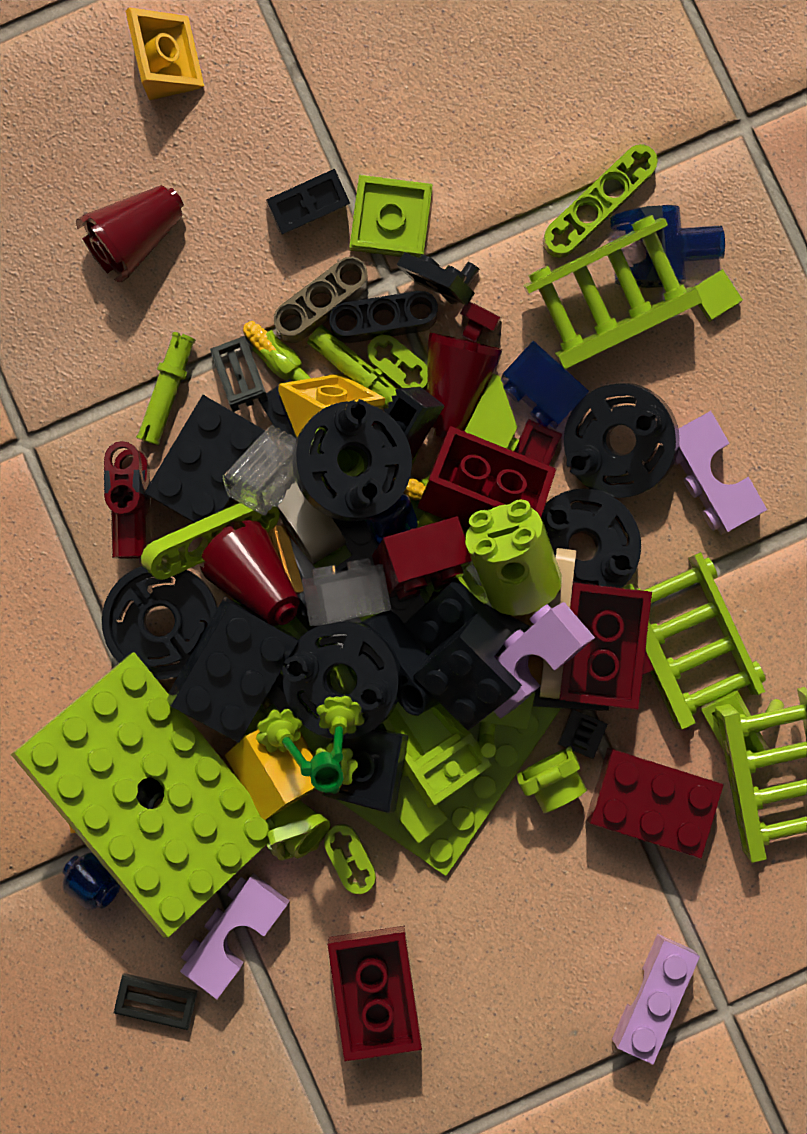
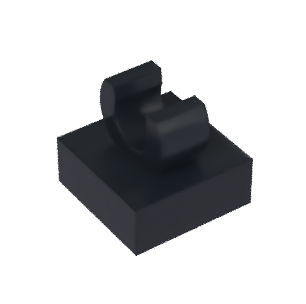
(582, 733)

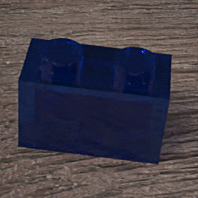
(543, 386)

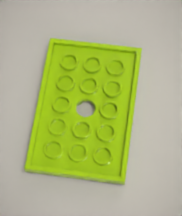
(91, 770)

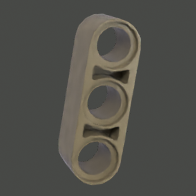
(328, 283)
(310, 528)

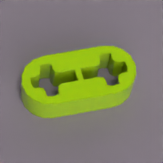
(403, 357)
(341, 863)

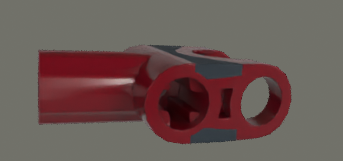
(128, 520)

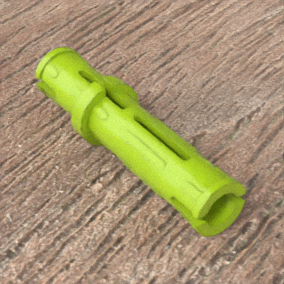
(350, 363)
(166, 388)

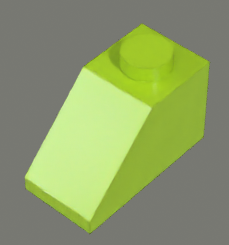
(494, 417)

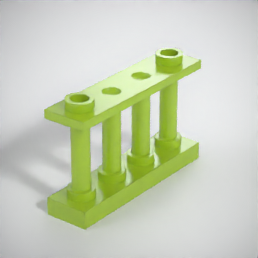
(641, 313)
(667, 671)
(743, 763)

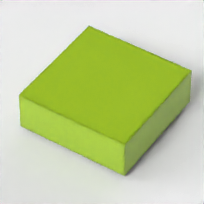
(717, 295)

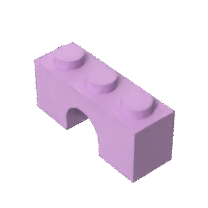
(725, 504)
(554, 637)
(211, 961)
(662, 989)

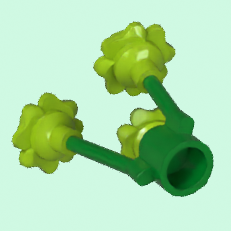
(330, 766)

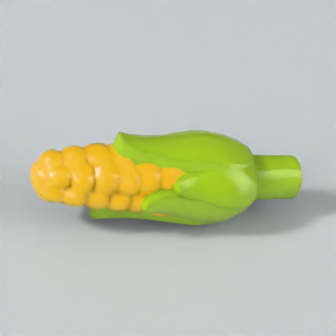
(274, 353)

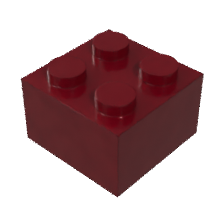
(423, 558)

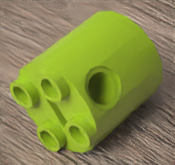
(513, 558)

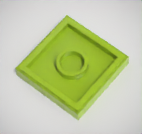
(390, 216)

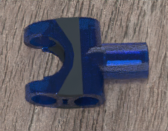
(678, 242)

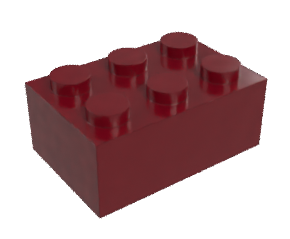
(480, 476)
(613, 662)
(654, 803)
(374, 993)

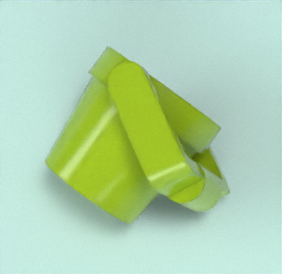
(298, 829)

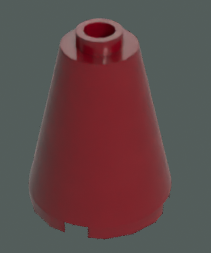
(130, 229)
(458, 377)
(251, 572)

